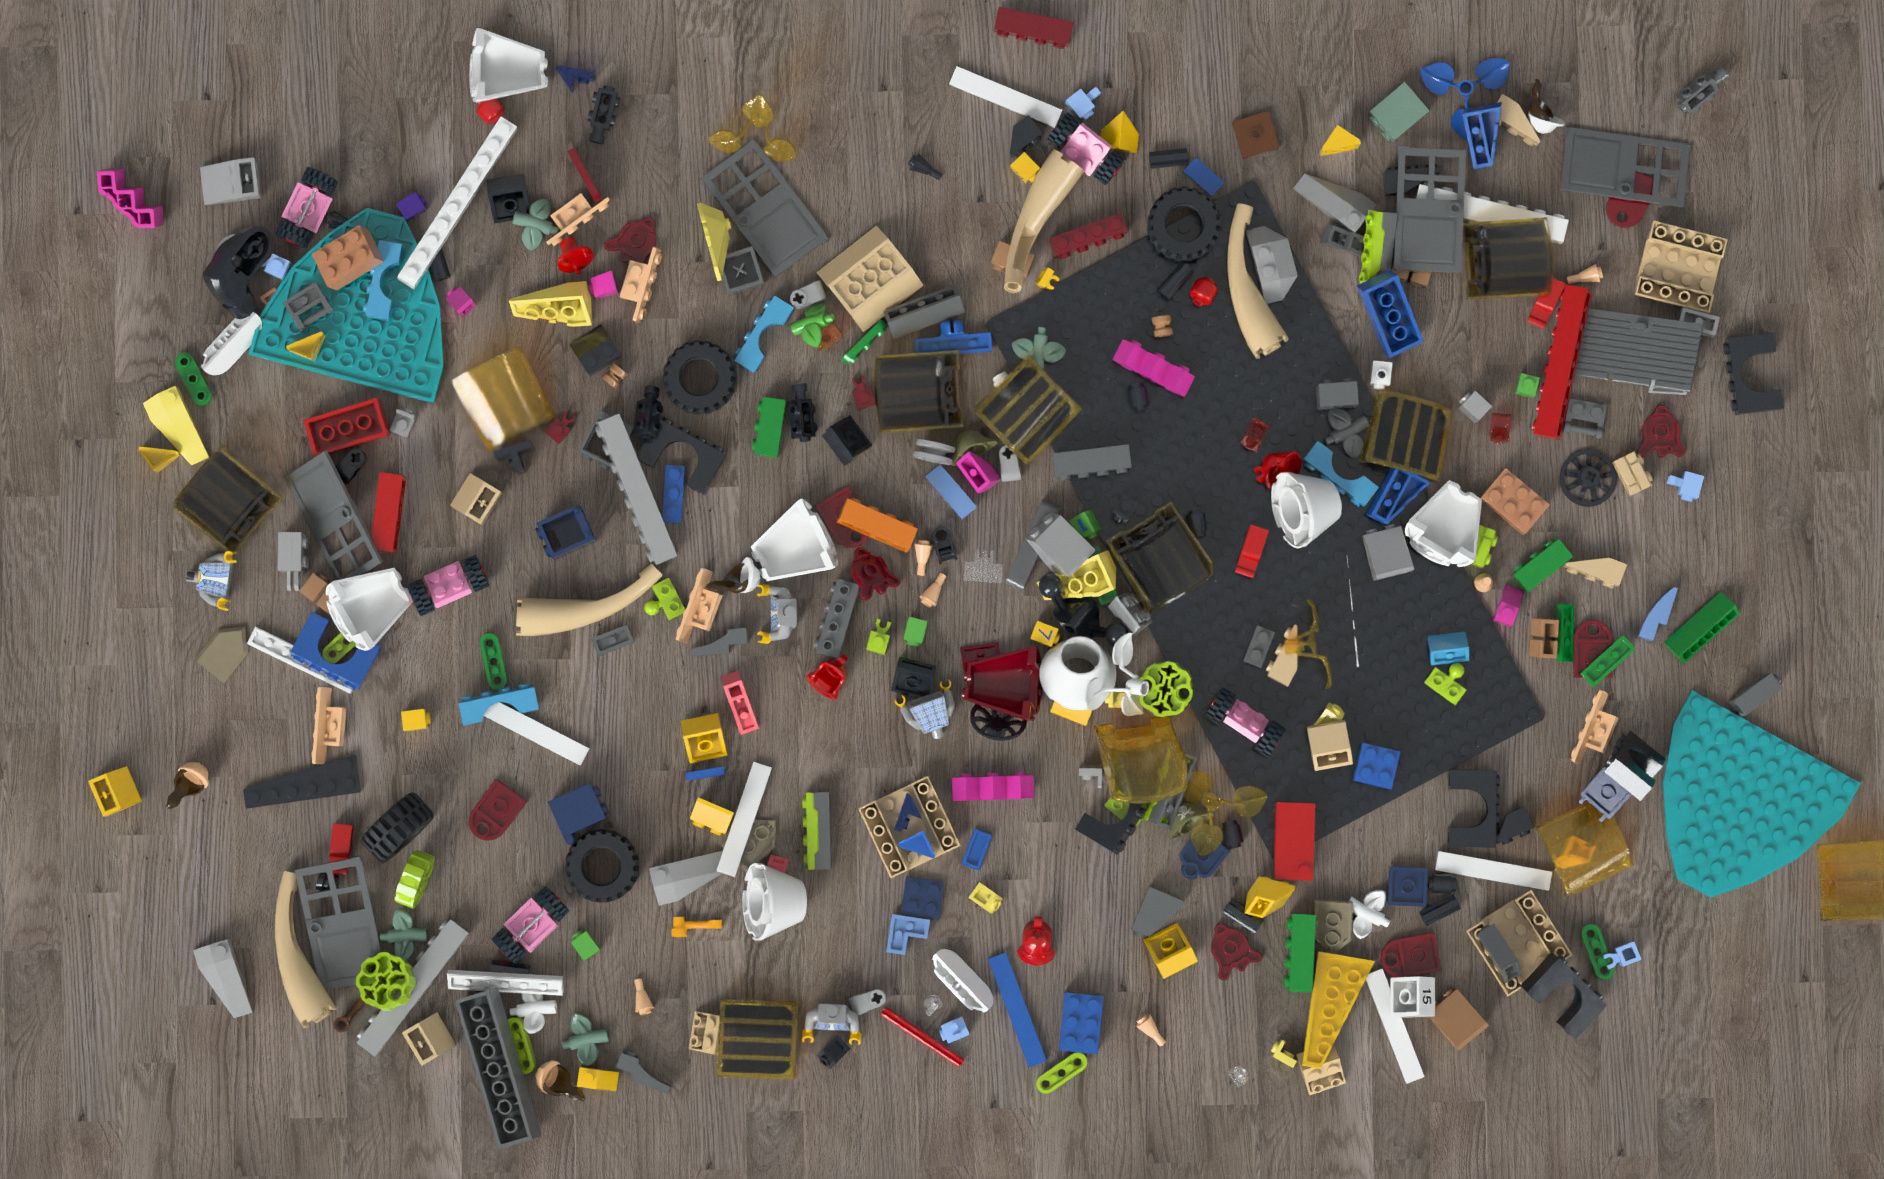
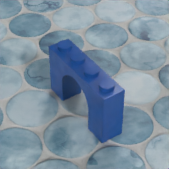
(306, 650)

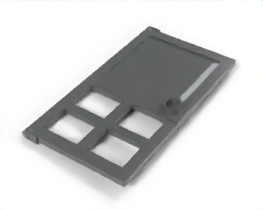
(1607, 165)
(776, 223)
(1429, 229)
(327, 509)
(341, 939)

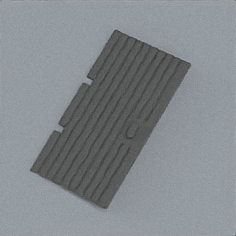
(1639, 349)

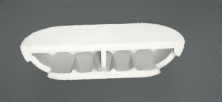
(230, 344)
(962, 981)

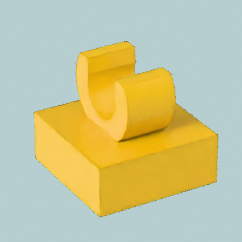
(1045, 277)

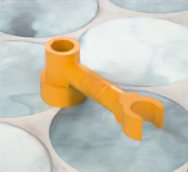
(680, 926)

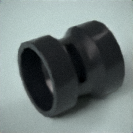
(323, 883)

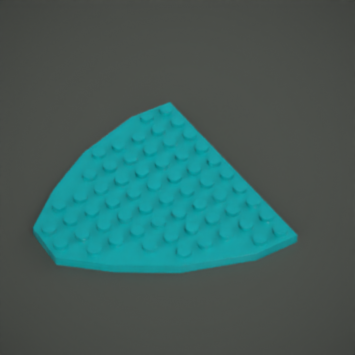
(381, 354)
(1742, 799)

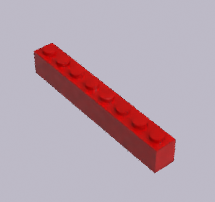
(1562, 362)

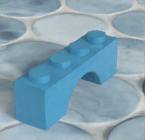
(378, 304)
(776, 313)
(1320, 459)
(473, 708)

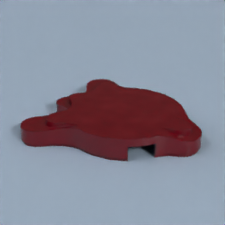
(634, 241)
(1662, 434)
(871, 574)
(1231, 950)

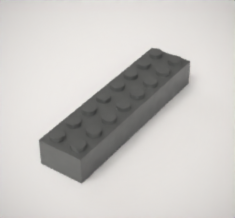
(498, 1068)

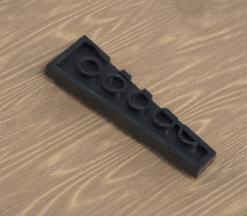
(322, 781)

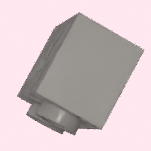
(1474, 406)

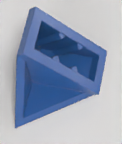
(919, 844)

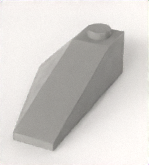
(1339, 203)
(683, 877)
(223, 973)

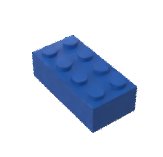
(1390, 313)

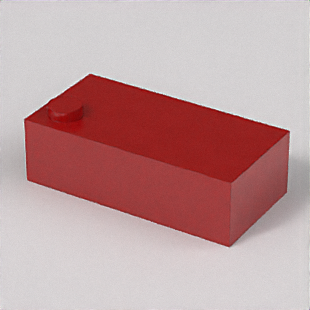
(347, 427)
(388, 512)
(1294, 841)

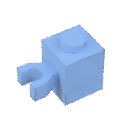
(1081, 103)
(277, 266)
(1688, 484)
(1624, 954)
(953, 1030)

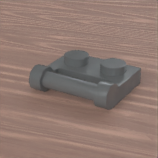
(305, 301)
(1586, 412)

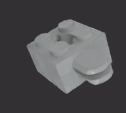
(292, 556)

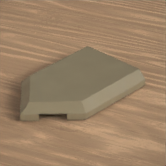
(224, 652)
(759, 844)
(1333, 923)

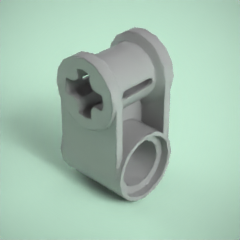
(811, 294)
(1009, 467)
(863, 1002)

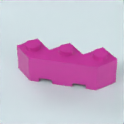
(128, 199)
(1154, 367)
(993, 787)

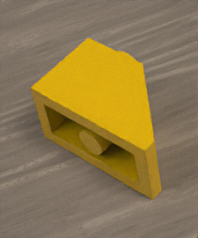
(597, 1079)

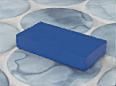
(1203, 177)
(705, 773)
(976, 849)

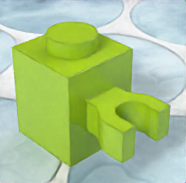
(878, 640)

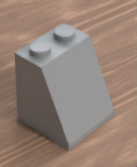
(1059, 545)
(1387, 552)

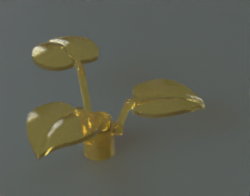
(760, 114)
(1295, 646)
(1208, 837)

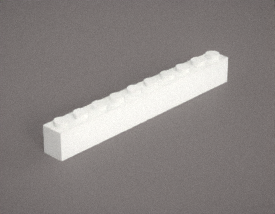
(457, 203)

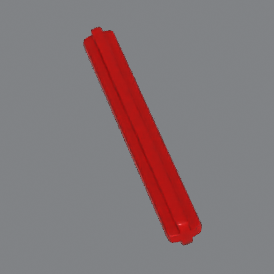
(922, 1036)

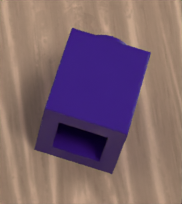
(412, 206)

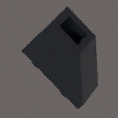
(1023, 135)
(1514, 824)

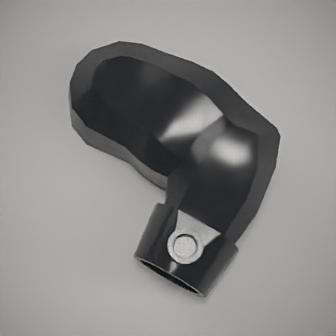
(235, 265)

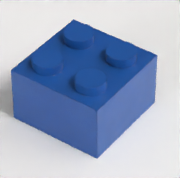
(1376, 766)

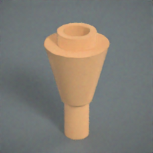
(1590, 274)
(923, 550)
(1483, 582)
(931, 594)
(643, 1003)
(1147, 1025)

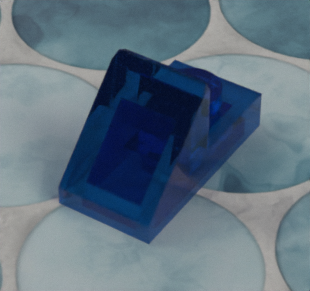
(570, 74)
(907, 808)

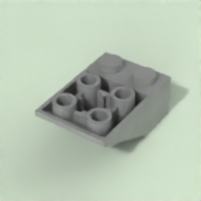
(230, 181)
(1130, 613)

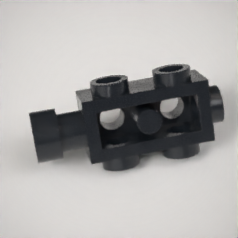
(603, 110)
(801, 414)
(648, 415)

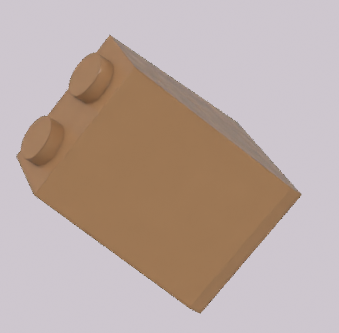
(1457, 1019)

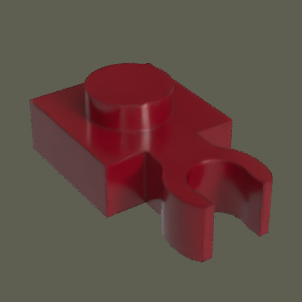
(863, 396)
(558, 429)

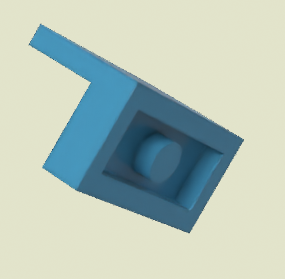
(1448, 648)

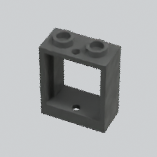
(589, 455)
(1756, 694)

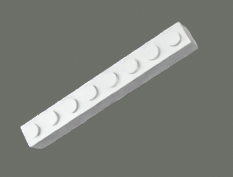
(1483, 210)

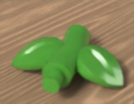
(812, 323)

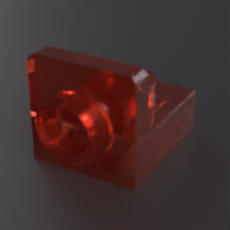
(1254, 434)

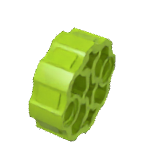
(1178, 702)
(414, 879)
(385, 969)

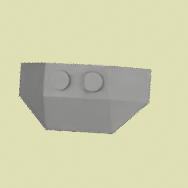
(1272, 262)

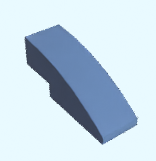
(951, 492)
(1657, 615)

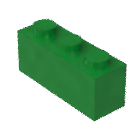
(769, 427)
(1541, 565)

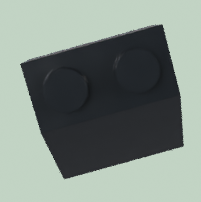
(507, 196)
(595, 350)

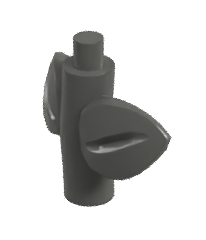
(1346, 431)

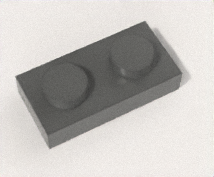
(612, 640)
(1258, 646)

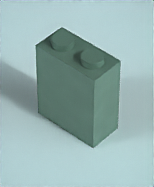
(1398, 112)

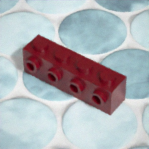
(1033, 27)
(1088, 235)

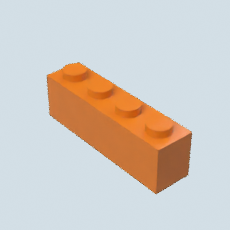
(877, 525)

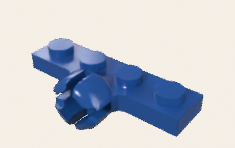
(955, 340)

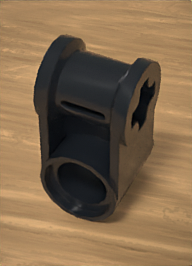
(348, 468)
(944, 546)

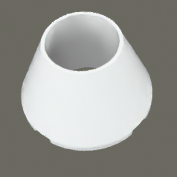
(1304, 507)
(1068, 686)
(772, 901)

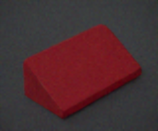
(978, 652)

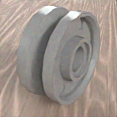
(934, 452)

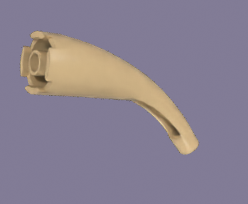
(1046, 193)
(1252, 312)
(553, 616)
(300, 982)

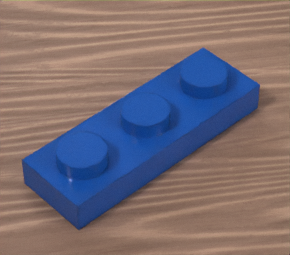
(673, 493)

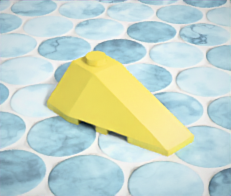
(716, 234)
(560, 303)
(171, 416)
(1092, 578)

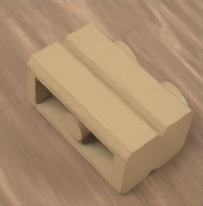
(1632, 473)

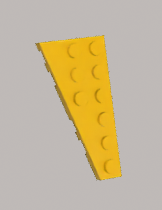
(1333, 994)

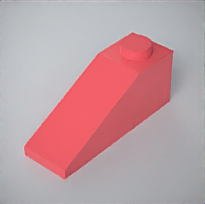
(739, 702)

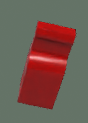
(1545, 305)
(1251, 551)
(341, 845)

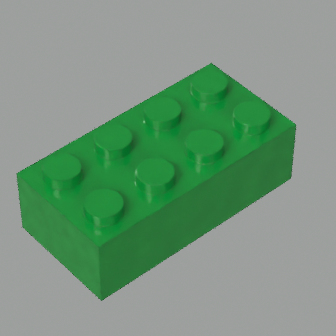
(1300, 952)

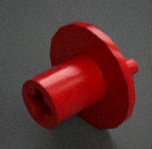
(574, 256)

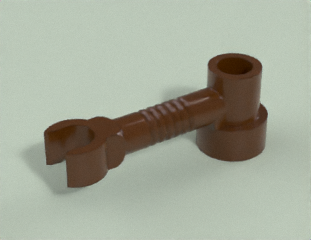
(348, 1017)

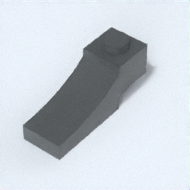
(1343, 240)
(735, 636)
(630, 1062)

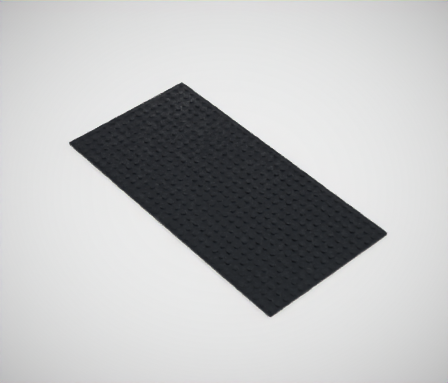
(1193, 457)

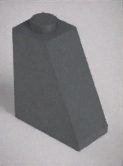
(1154, 912)
(1499, 953)

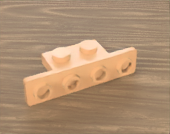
(572, 214)
(639, 281)
(701, 607)
(328, 726)
(1597, 729)

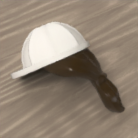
(1540, 114)
(740, 579)

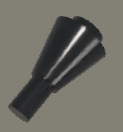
(920, 165)
(335, 220)

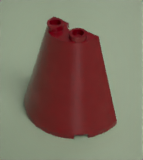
(1006, 683)

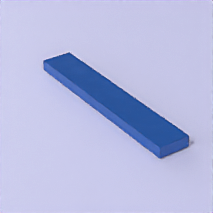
(1017, 1009)

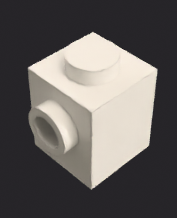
(1380, 374)

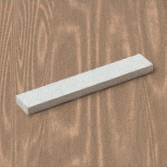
(1005, 97)
(281, 649)
(537, 732)
(744, 819)
(1493, 870)
(505, 982)
(1394, 1027)

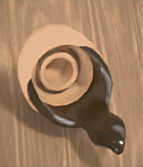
(188, 782)
(555, 1080)

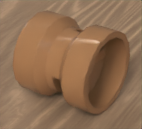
(1162, 326)
(611, 379)

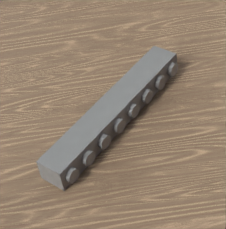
(636, 489)
(426, 971)

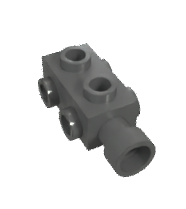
(1700, 90)

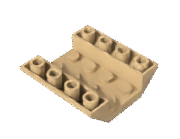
(1680, 266)
(870, 278)
(882, 817)
(1526, 932)

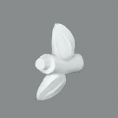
(1368, 913)
(533, 1011)

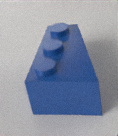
(1482, 133)
(1394, 494)

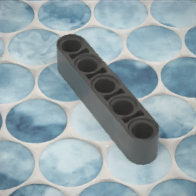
(1027, 556)

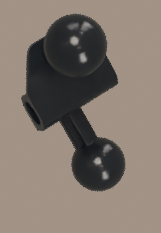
(1078, 615)

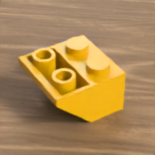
(115, 791)
(1267, 896)

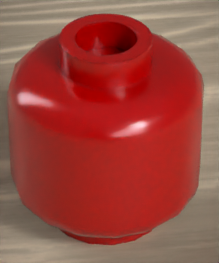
(490, 111)
(1203, 291)

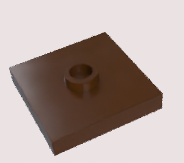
(1255, 134)

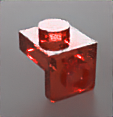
(1500, 428)

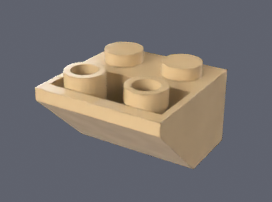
(476, 499)
(1329, 745)
(705, 1033)
(429, 1038)
(1327, 1077)

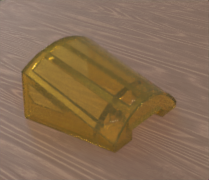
(503, 398)
(1142, 761)
(1584, 847)
(1851, 881)

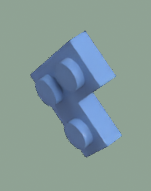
(901, 928)

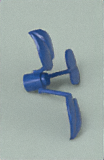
(1439, 76)

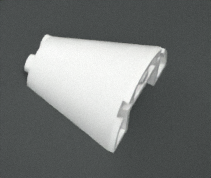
(504, 67)
(1447, 527)
(795, 545)
(367, 605)

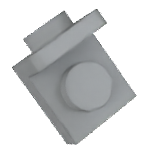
(403, 422)
(1089, 773)

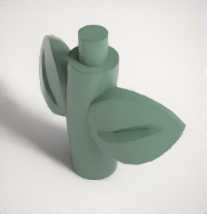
(535, 223)
(1039, 348)
(404, 934)
(585, 1039)

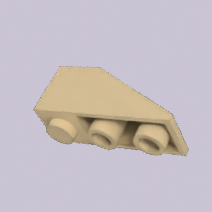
(1516, 121)
(1604, 570)
(1285, 665)

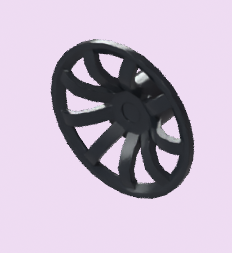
(1588, 478)
(996, 724)

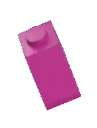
(603, 285)
(460, 301)
(978, 472)
(1508, 606)

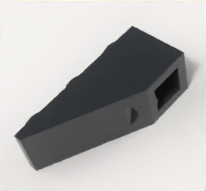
(1391, 177)

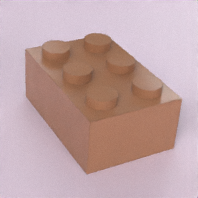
(347, 257)
(1514, 501)

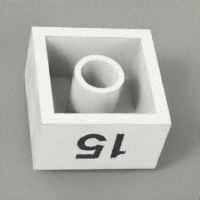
(1412, 997)

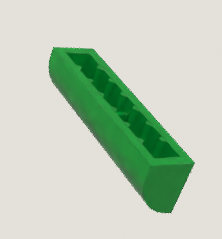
(1702, 628)

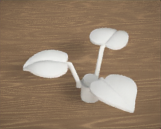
(1130, 702)

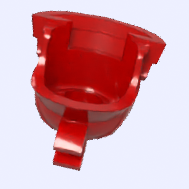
(1278, 463)
(829, 677)
(1036, 943)

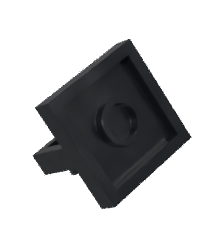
(846, 440)
(514, 452)
(913, 678)

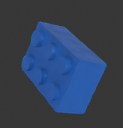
(1081, 1022)

